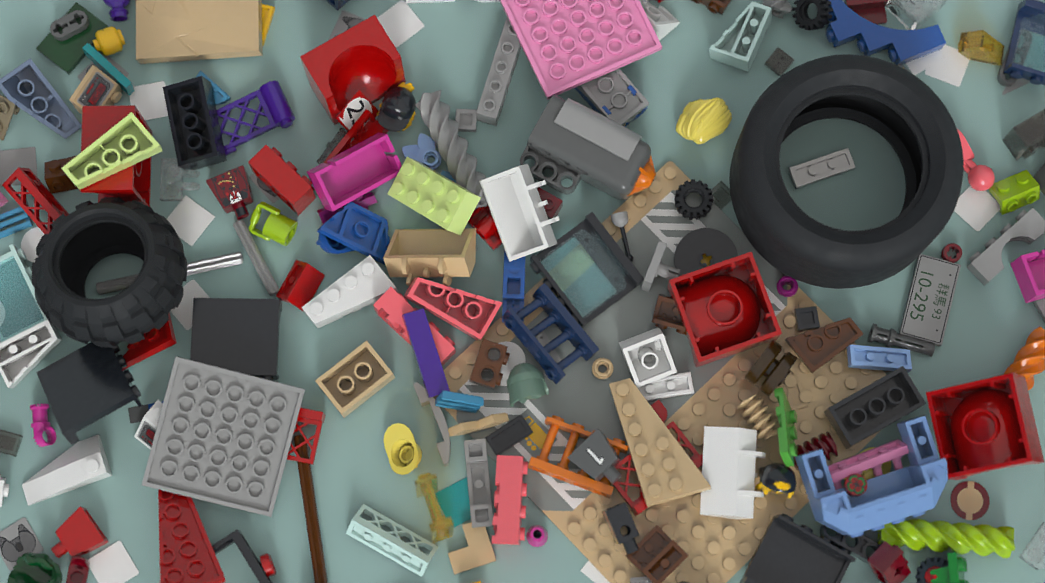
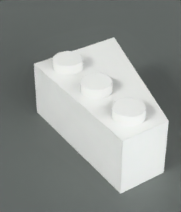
(25, 351)

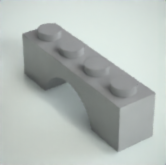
(989, 263)

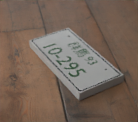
(930, 299)

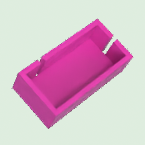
(355, 171)
(1031, 275)

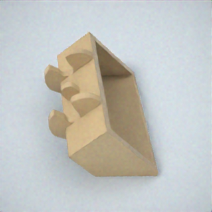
(431, 254)

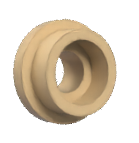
(605, 362)

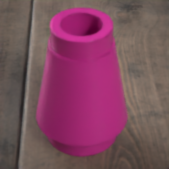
(537, 542)

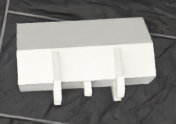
(519, 212)
(730, 471)

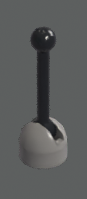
(620, 220)

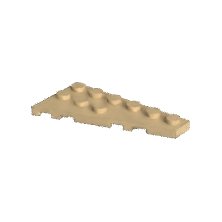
(658, 458)

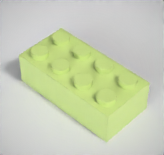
(434, 196)

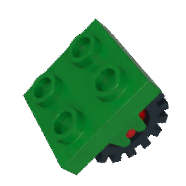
(941, 570)

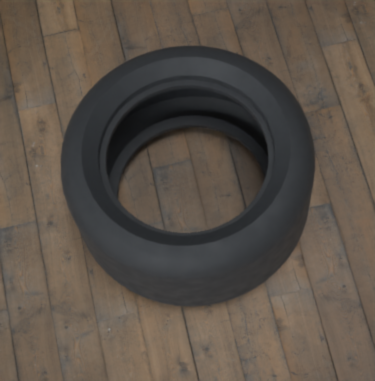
(896, 108)

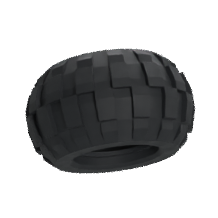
(84, 240)

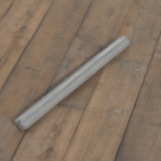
(192, 268)

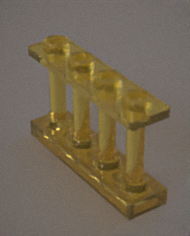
(441, 527)

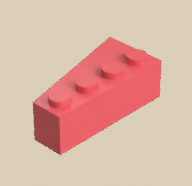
(392, 307)

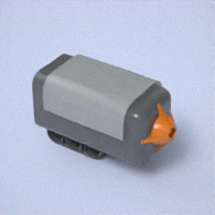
(588, 148)

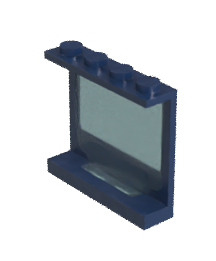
(1027, 43)

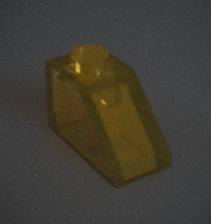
(981, 47)

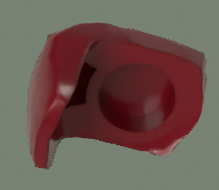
(78, 570)

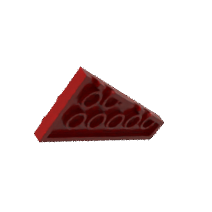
(184, 544)

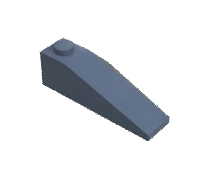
(34, 94)

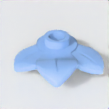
(423, 151)

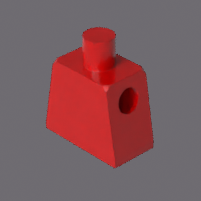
(78, 535)

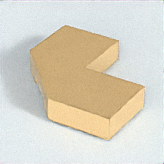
(473, 426)

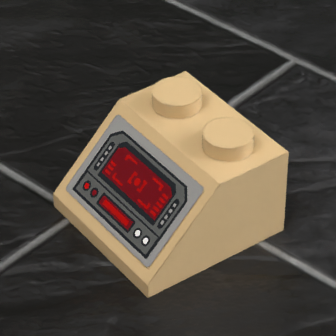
(96, 90)

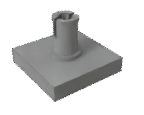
(658, 268)

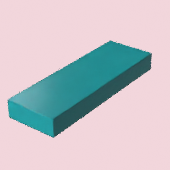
(112, 72)

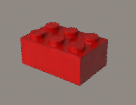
(283, 179)

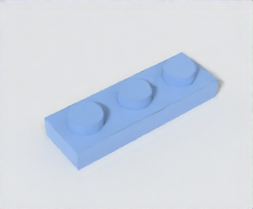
(878, 358)

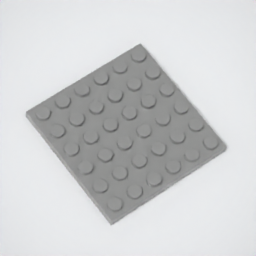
(223, 436)

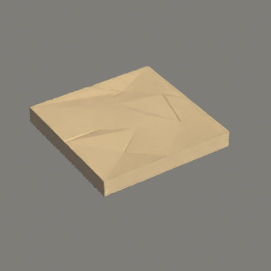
(197, 30)

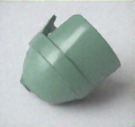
(525, 383)

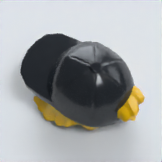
(397, 108)
(777, 478)

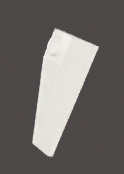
(71, 470)

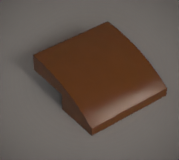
(657, 555)

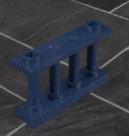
(566, 323)

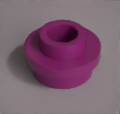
(787, 280)

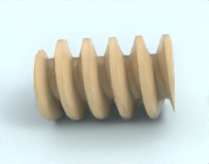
(758, 417)

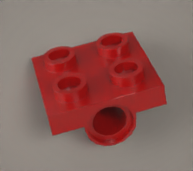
(485, 226)

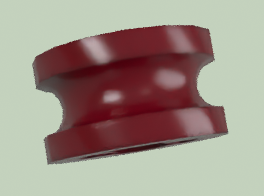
(954, 247)

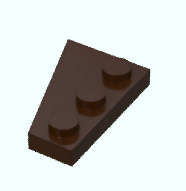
(823, 344)

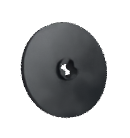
(700, 242)

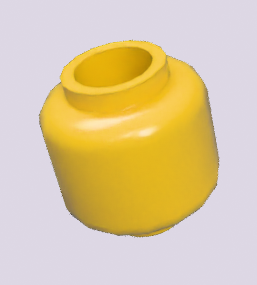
(109, 41)

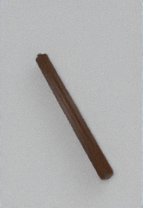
(311, 513)

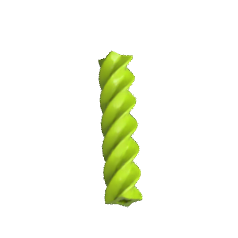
(942, 535)

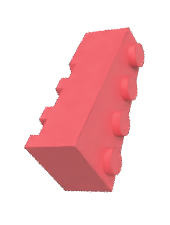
(456, 307)
(509, 499)

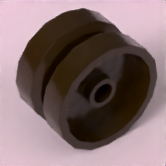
(771, 368)

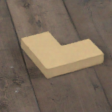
(476, 554)

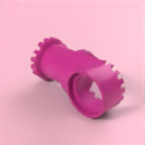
(41, 424)

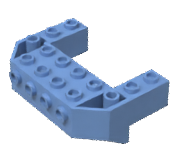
(888, 496)

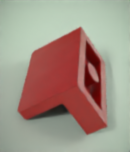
(300, 284)

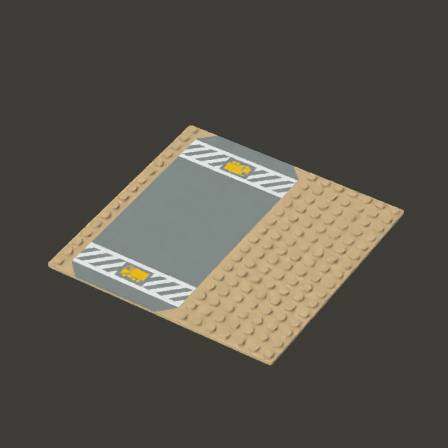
(714, 544)

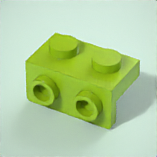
(1015, 191)

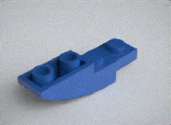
(513, 284)

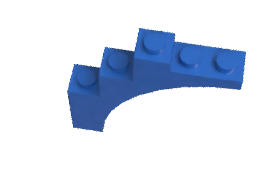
(872, 38)

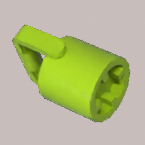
(277, 226)

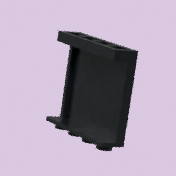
(237, 334)
(87, 387)
(796, 556)

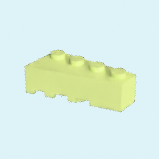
(114, 151)

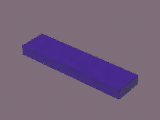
(425, 352)

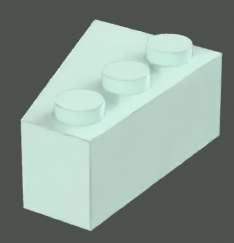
(742, 40)

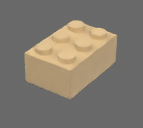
(355, 379)

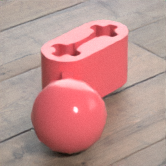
(979, 176)

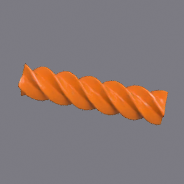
(1030, 358)

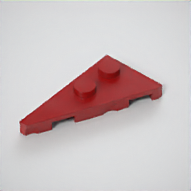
(154, 342)

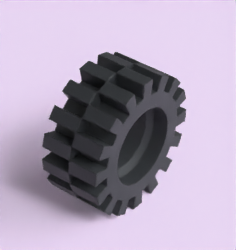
(803, 18)
(702, 190)

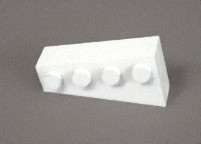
(349, 293)

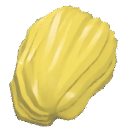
(703, 120)

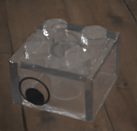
(914, 12)

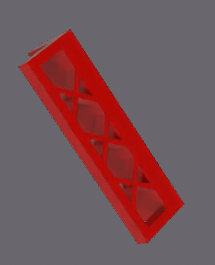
(359, 133)
(41, 197)

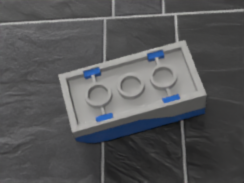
(614, 97)

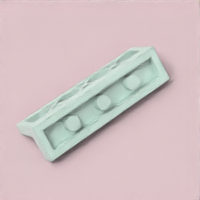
(389, 543)

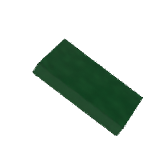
(69, 53)

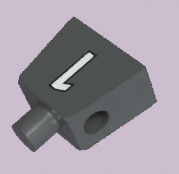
(597, 457)

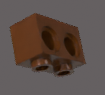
(483, 362)

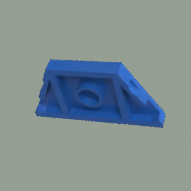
(359, 231)

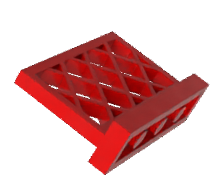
(307, 417)
(639, 504)

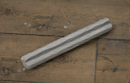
(256, 257)

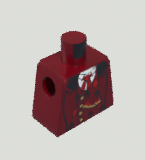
(232, 191)

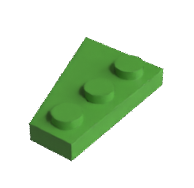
(787, 431)

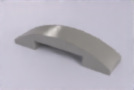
(443, 447)
(478, 483)

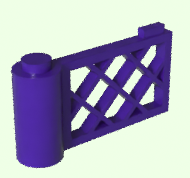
(275, 108)

